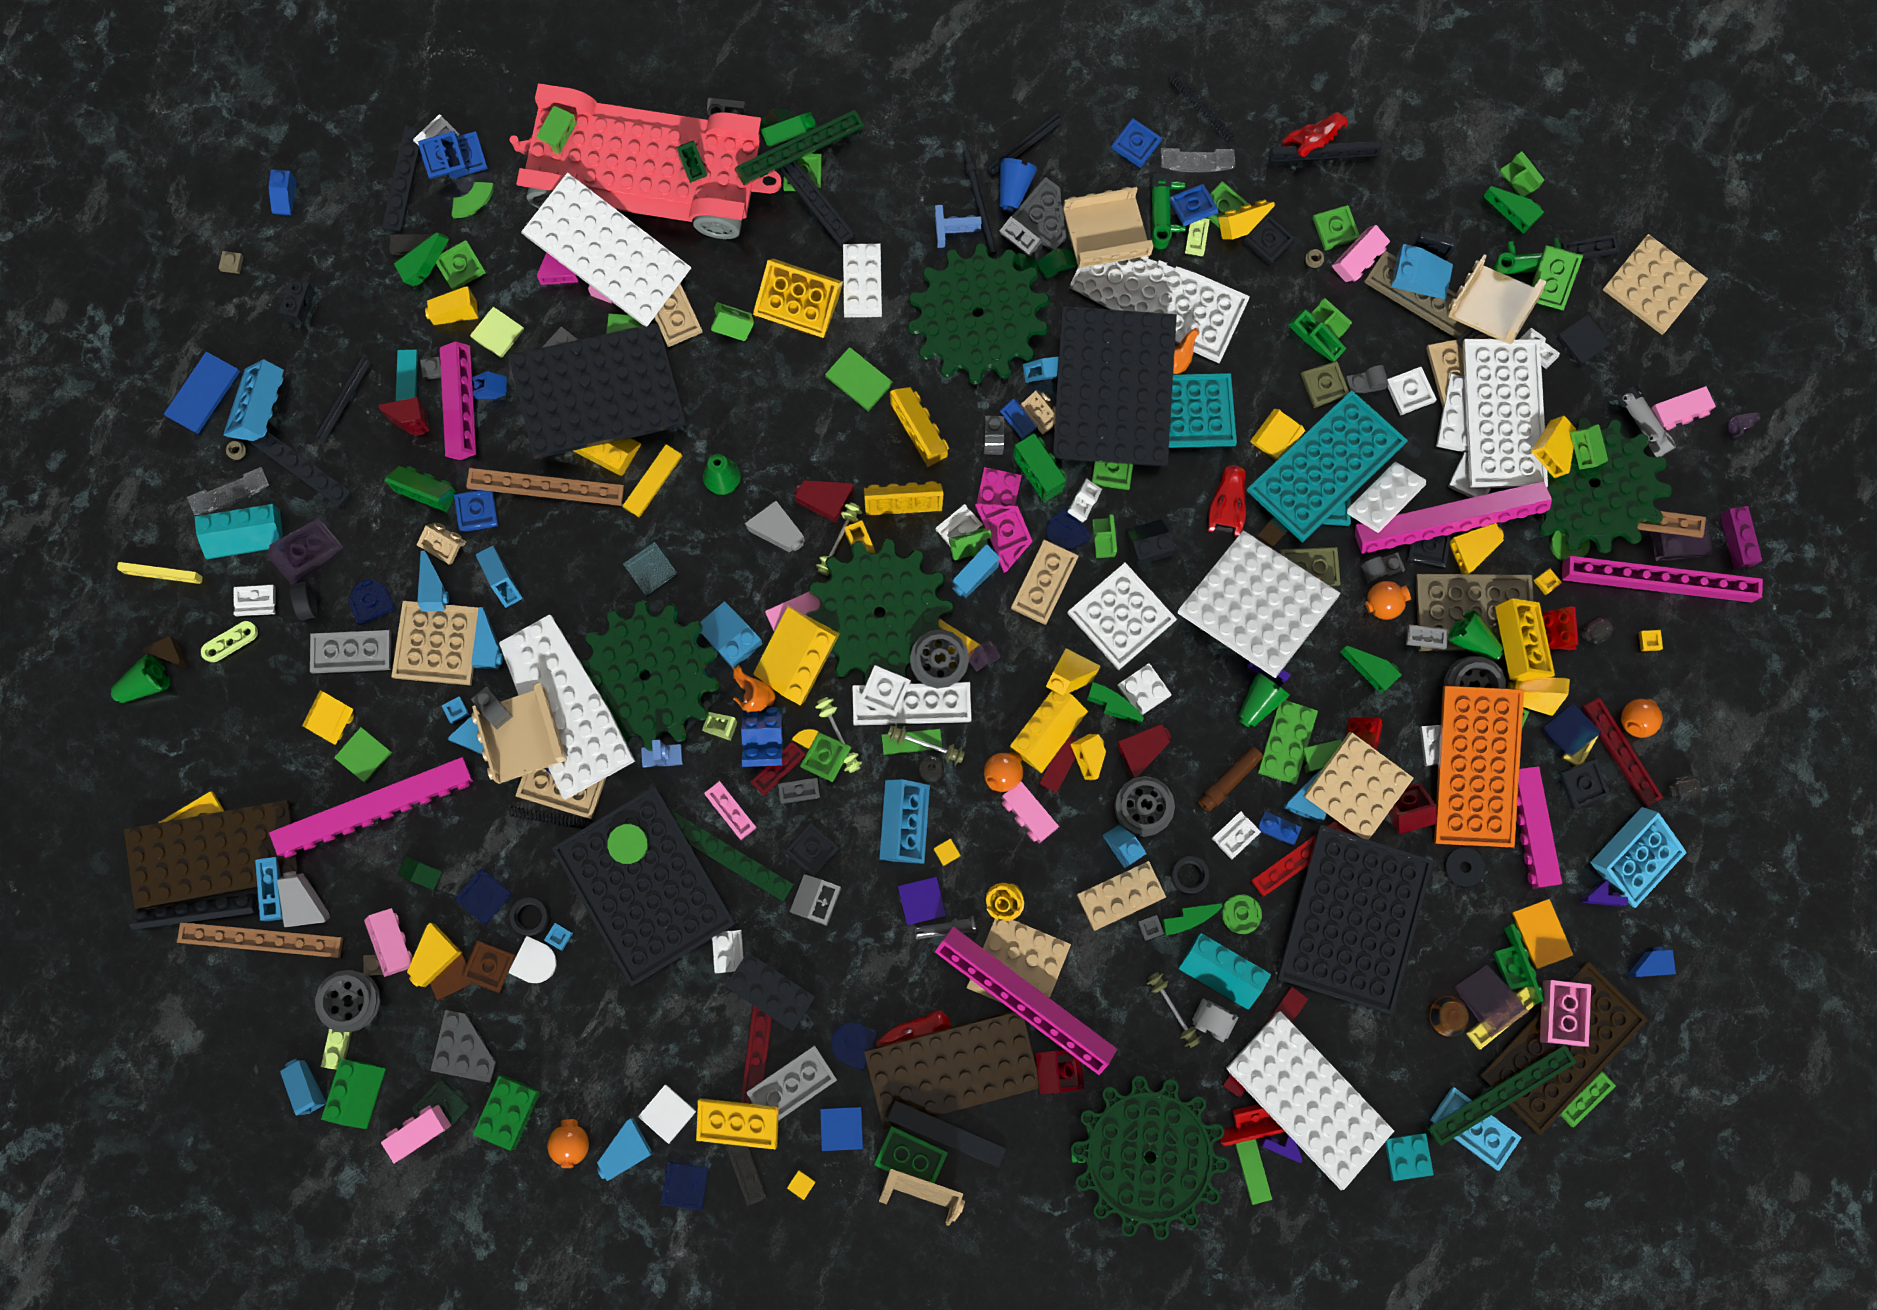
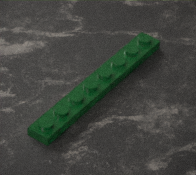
(799, 147)
(734, 859)
(1501, 1095)

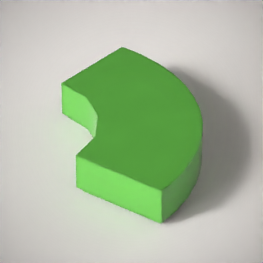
(474, 200)

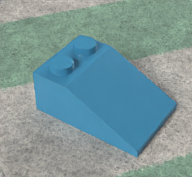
(1421, 272)
(730, 635)

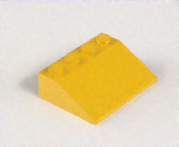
(797, 297)
(903, 499)
(795, 655)

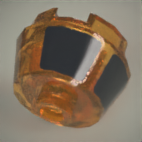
(1449, 1016)

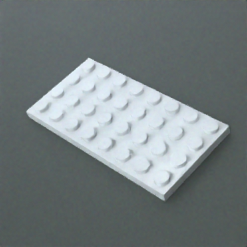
(606, 250)
(1503, 412)
(1310, 1100)

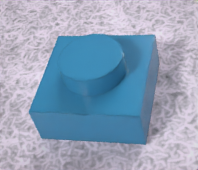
(455, 710)
(558, 936)

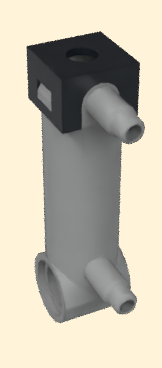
(1659, 440)

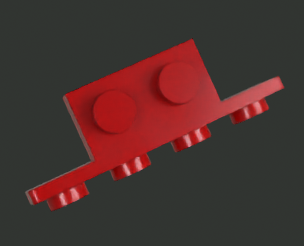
(1250, 1124)

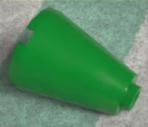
(721, 475)
(1475, 637)
(141, 680)
(1261, 700)

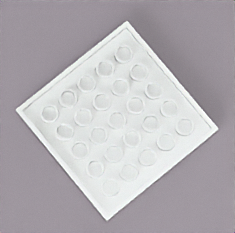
(1259, 603)

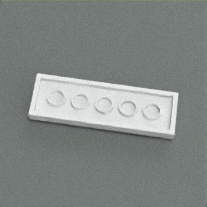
(919, 706)

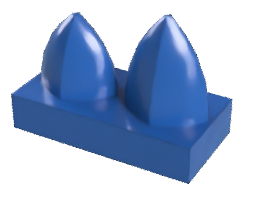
(1279, 828)

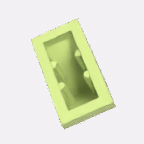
(720, 725)

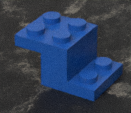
(452, 155)
(762, 737)

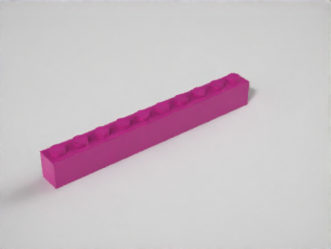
(1456, 517)
(1662, 579)
(371, 807)
(1026, 1001)

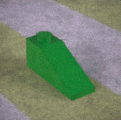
(788, 129)
(1517, 209)
(420, 261)
(1376, 670)

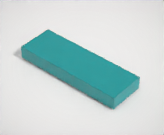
(406, 374)

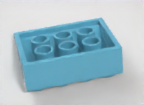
(1639, 856)

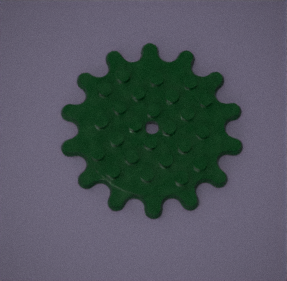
(985, 340)
(1620, 501)
(875, 582)
(674, 667)
(1182, 1163)

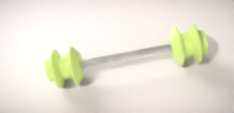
(849, 516)
(827, 711)

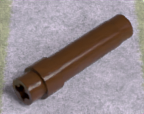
(1217, 793)

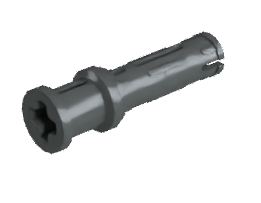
(963, 926)

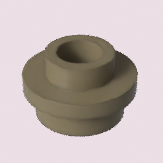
(1318, 255)
(231, 448)

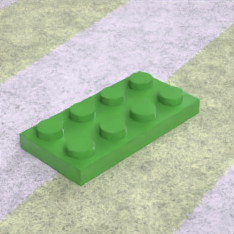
(1286, 742)

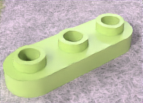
(220, 643)

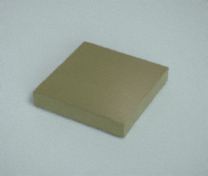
(1325, 384)

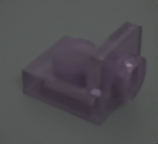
(1741, 422)
(983, 655)

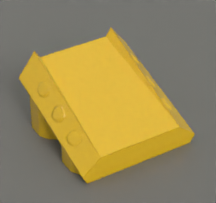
(1277, 434)
(328, 717)

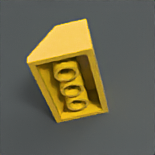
(918, 426)
(613, 455)
(1524, 640)
(1048, 730)

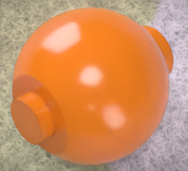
(1387, 600)
(1642, 718)
(1003, 771)
(568, 1144)

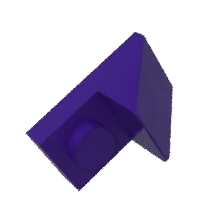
(1601, 896)
(1287, 1148)

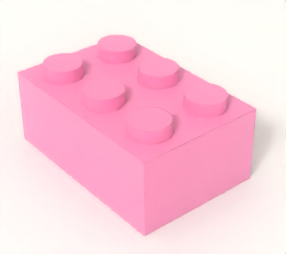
(1565, 1013)

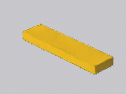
(652, 481)

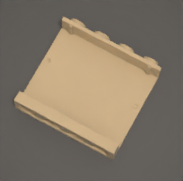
(1106, 227)
(1494, 302)
(525, 741)
(923, 1190)

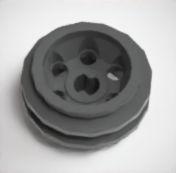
(930, 677)
(1457, 677)
(1142, 827)
(336, 982)

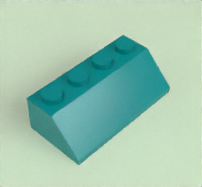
(238, 531)
(1224, 971)

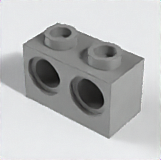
(1020, 236)

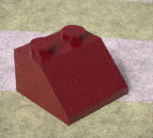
(408, 415)
(1413, 809)
(1059, 1072)

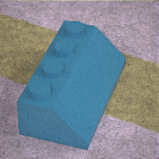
(254, 401)
(904, 821)

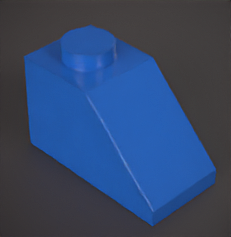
(282, 191)
(489, 386)
(1654, 963)

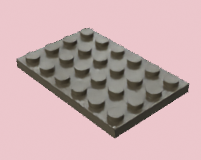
(1447, 597)

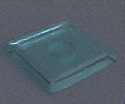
(650, 568)

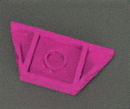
(1007, 530)

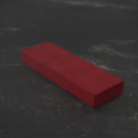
(1059, 766)
(772, 775)

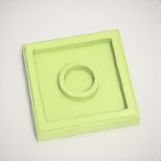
(497, 332)

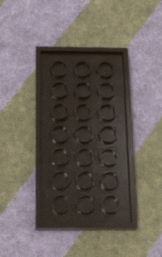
(204, 853)
(1611, 1027)
(954, 1067)

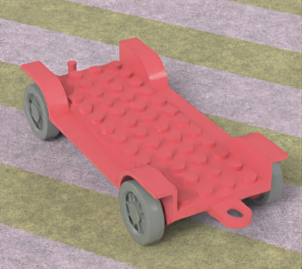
(635, 165)

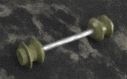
(900, 734)
(1189, 1033)

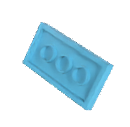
(1487, 1139)

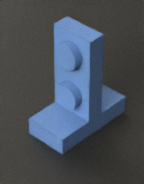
(954, 225)
(662, 755)

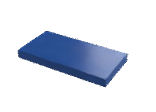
(202, 392)

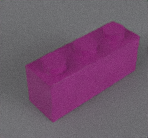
(1741, 537)

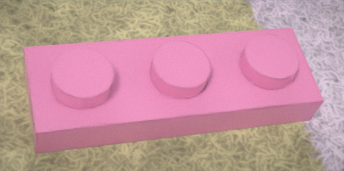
(730, 810)

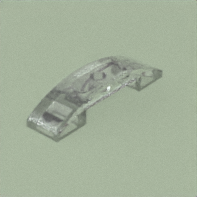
(1197, 161)
(228, 494)

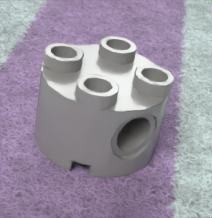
(1215, 1019)

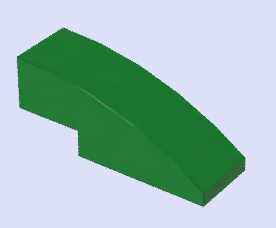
(1316, 335)
(1114, 703)
(1189, 918)

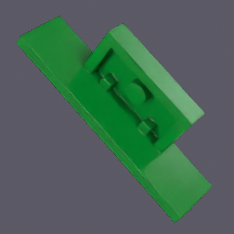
(1515, 966)

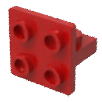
(1561, 628)
(1366, 729)

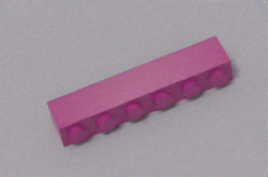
(457, 401)
(1536, 830)

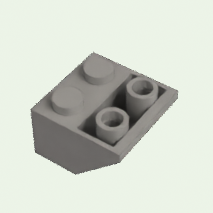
(815, 899)

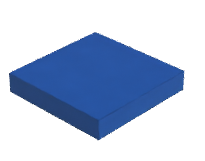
(1136, 143)
(1193, 205)
(476, 510)
(841, 1129)

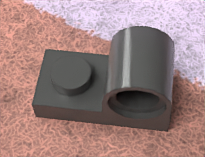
(725, 106)
(1372, 380)
(994, 435)
(1382, 567)
(491, 708)

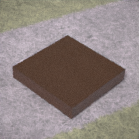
(488, 966)
(450, 979)

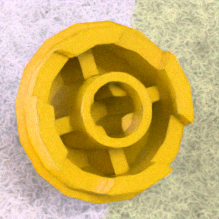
(1004, 901)

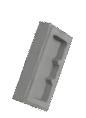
(1426, 636)

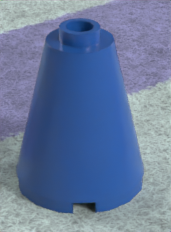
(1014, 182)

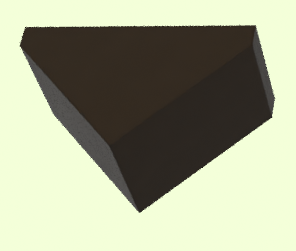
(1272, 533)
(167, 650)

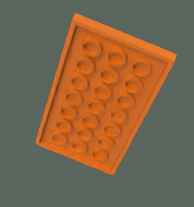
(1478, 766)

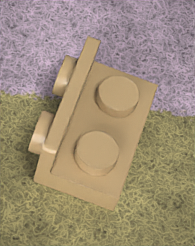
(1040, 410)
(440, 542)

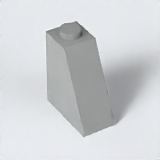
(776, 528)
(299, 901)

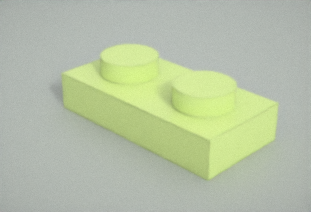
(1197, 237)
(335, 1048)

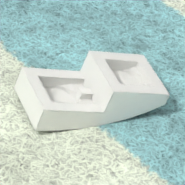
(1548, 354)
(1084, 500)

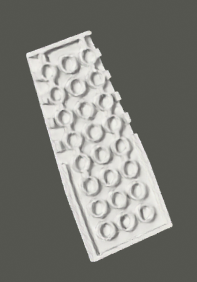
(1159, 288)
(583, 719)

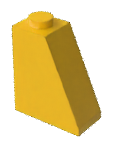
(452, 307)
(1555, 447)
(1475, 546)
(1072, 673)
(1543, 694)
(432, 956)

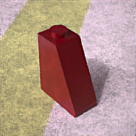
(824, 497)
(1143, 748)

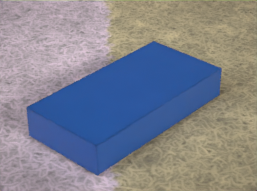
(1018, 419)

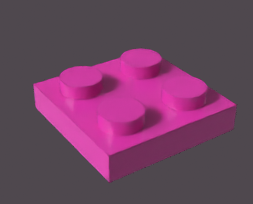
(998, 487)

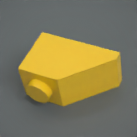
(1089, 755)

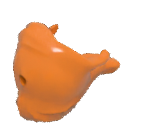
(1184, 352)
(757, 693)

